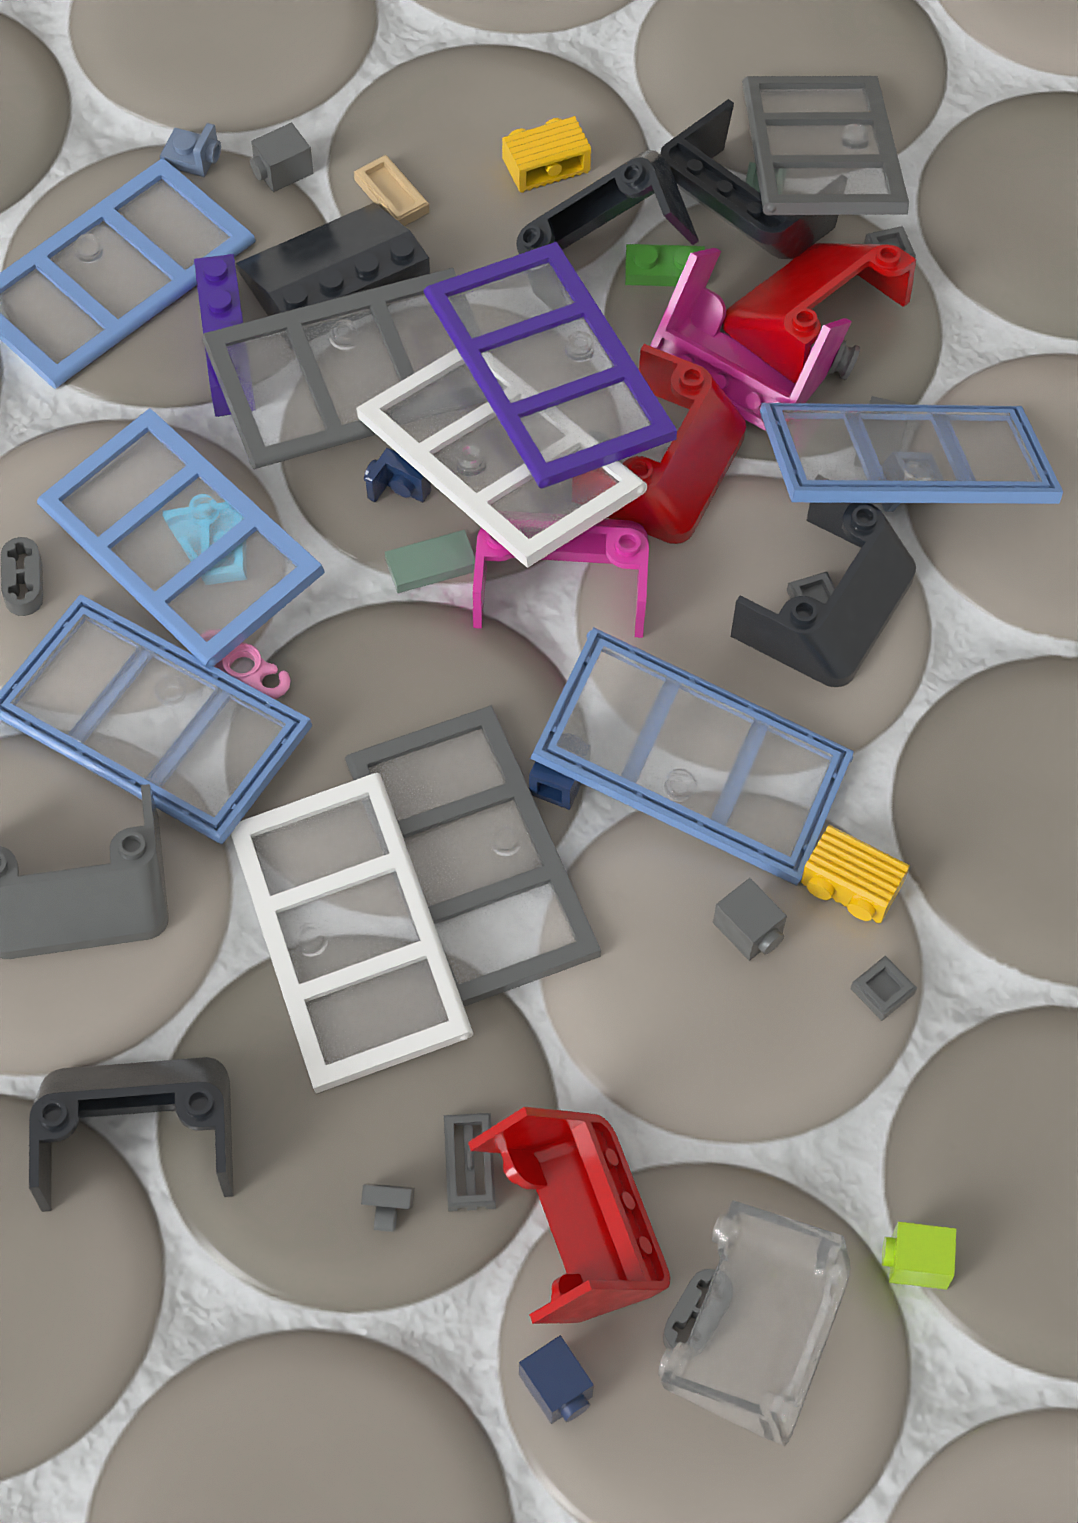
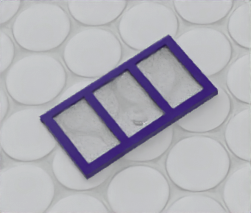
(550, 365)

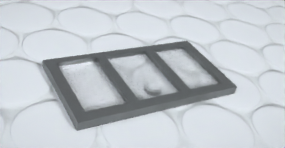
(823, 146)
(307, 369)
(481, 855)

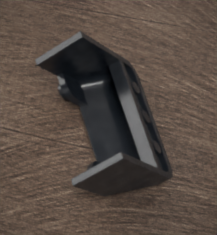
(732, 198)
(607, 199)
(835, 637)
(191, 1087)

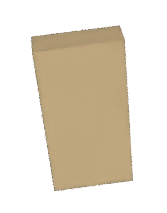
(391, 190)

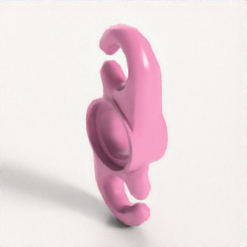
(257, 673)

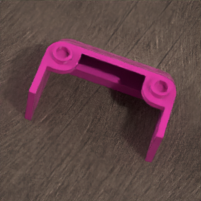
(693, 333)
(608, 542)

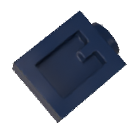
(396, 473)

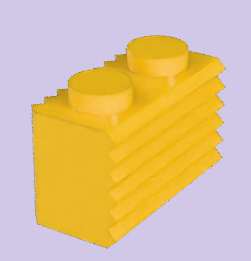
(546, 153)
(854, 875)

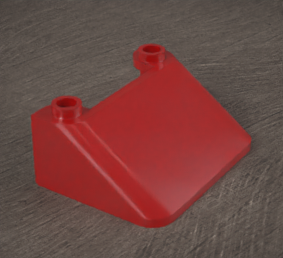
(778, 314)

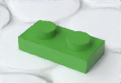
(656, 263)

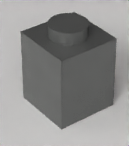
(281, 157)
(750, 920)

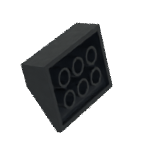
(335, 261)

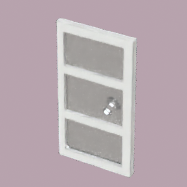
(460, 446)
(349, 933)

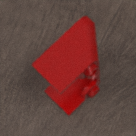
(694, 462)
(589, 1208)

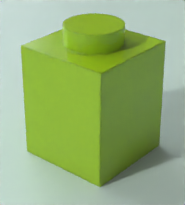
(920, 1255)

